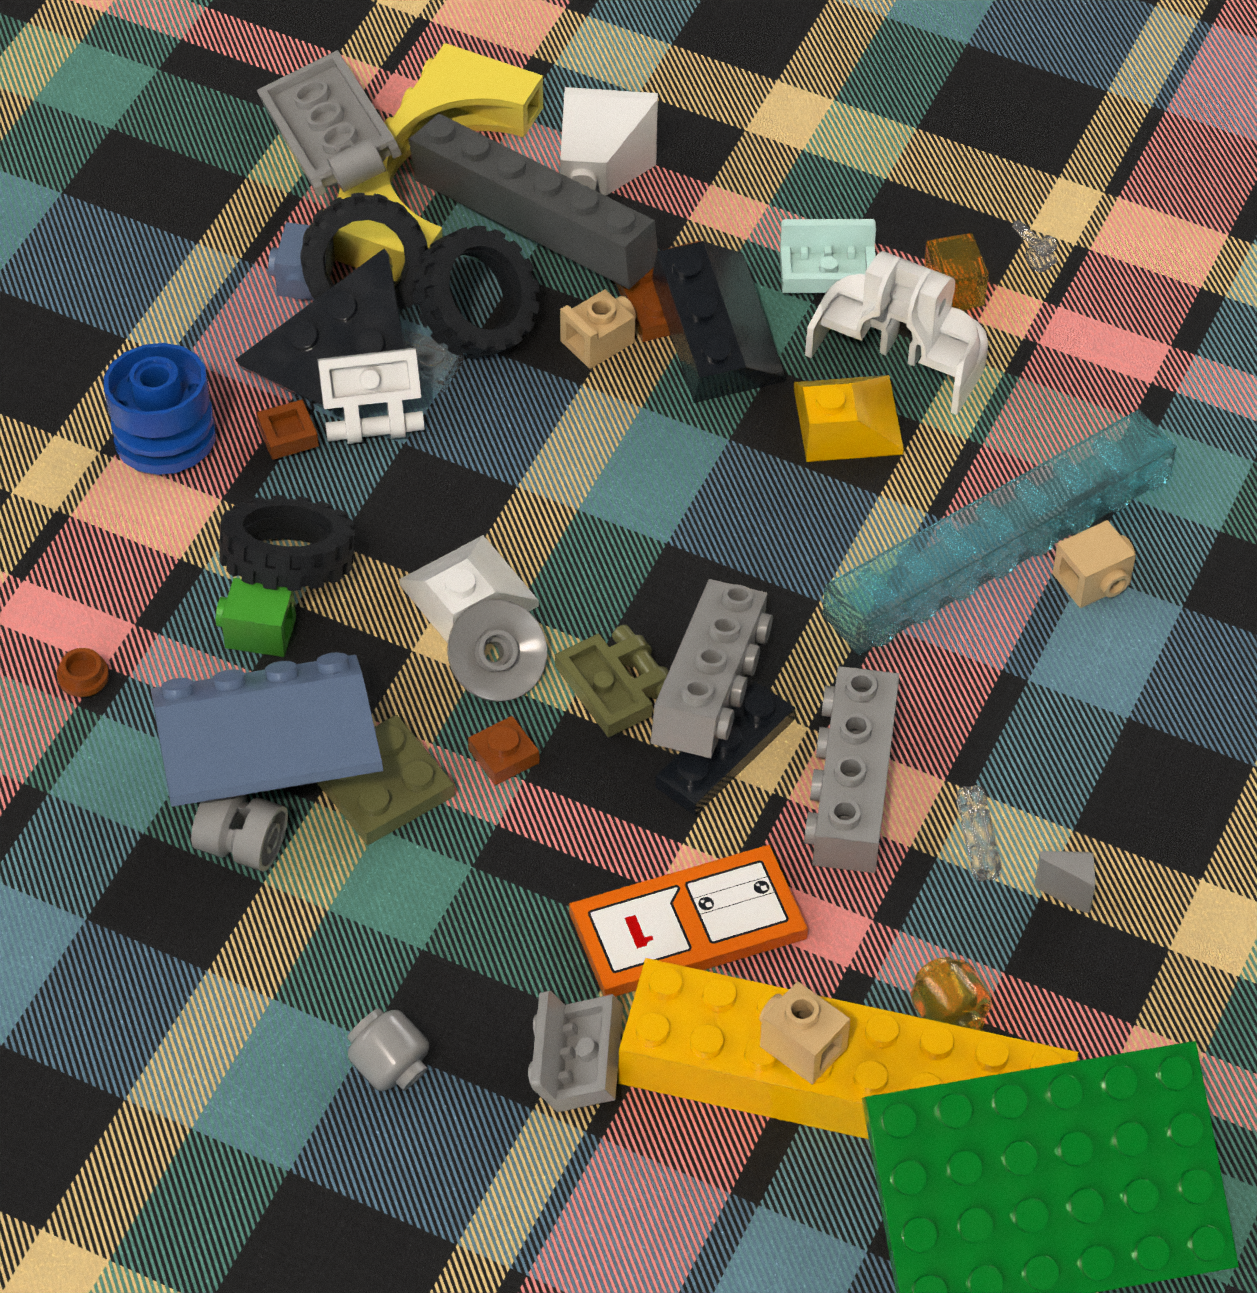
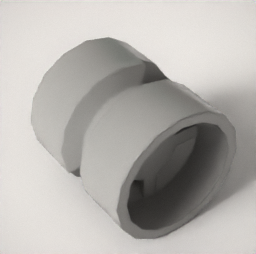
(245, 829)

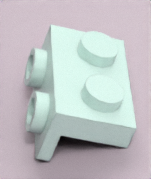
(824, 251)

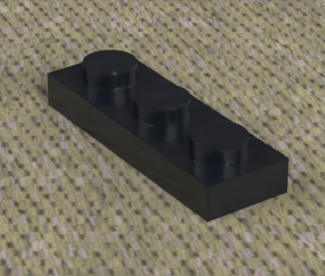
(698, 779)

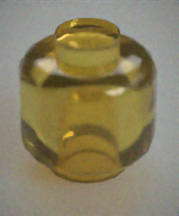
(951, 993)

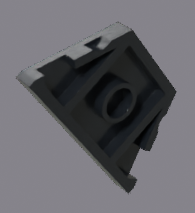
(346, 320)

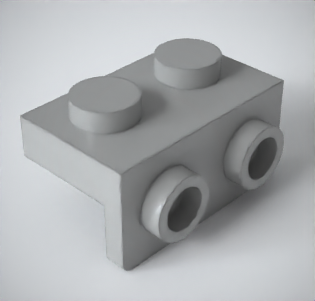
(576, 1051)

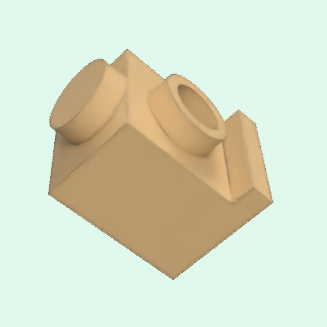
(598, 327)

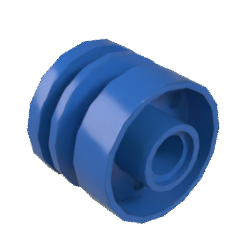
(160, 408)

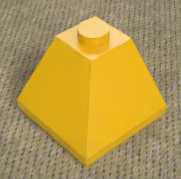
(848, 418)

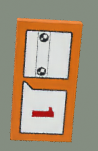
(689, 919)

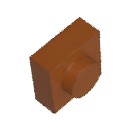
(287, 429)
(503, 750)

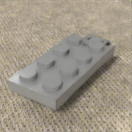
(329, 124)

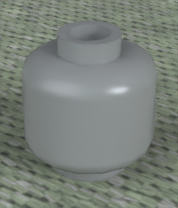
(388, 1050)

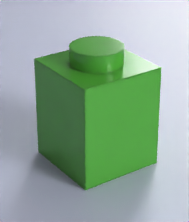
(256, 618)

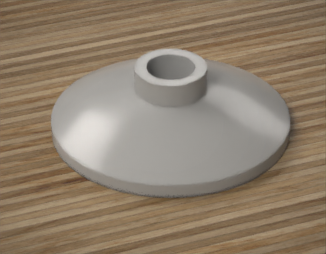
(519, 644)

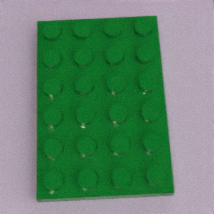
(1053, 1177)

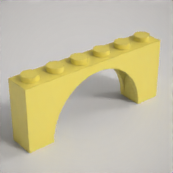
(461, 87)

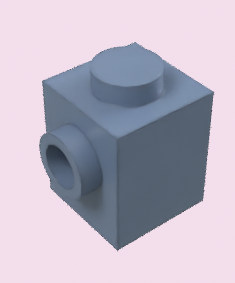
(286, 262)

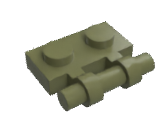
(605, 685)

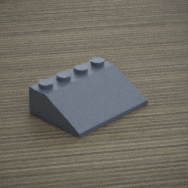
(265, 729)

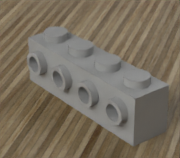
(711, 669)
(854, 769)

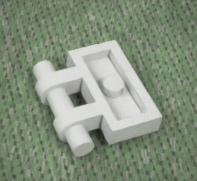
(371, 380)

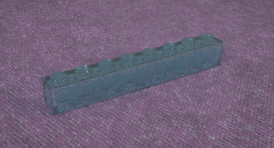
(998, 532)

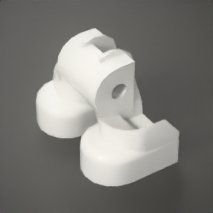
(916, 296)

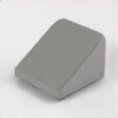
(1067, 877)

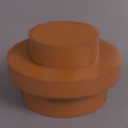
(82, 672)

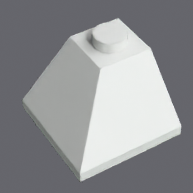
(608, 136)
(462, 580)

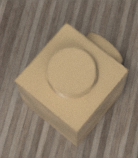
(1094, 564)
(803, 1031)

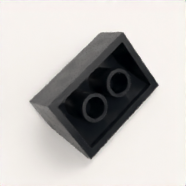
(715, 320)

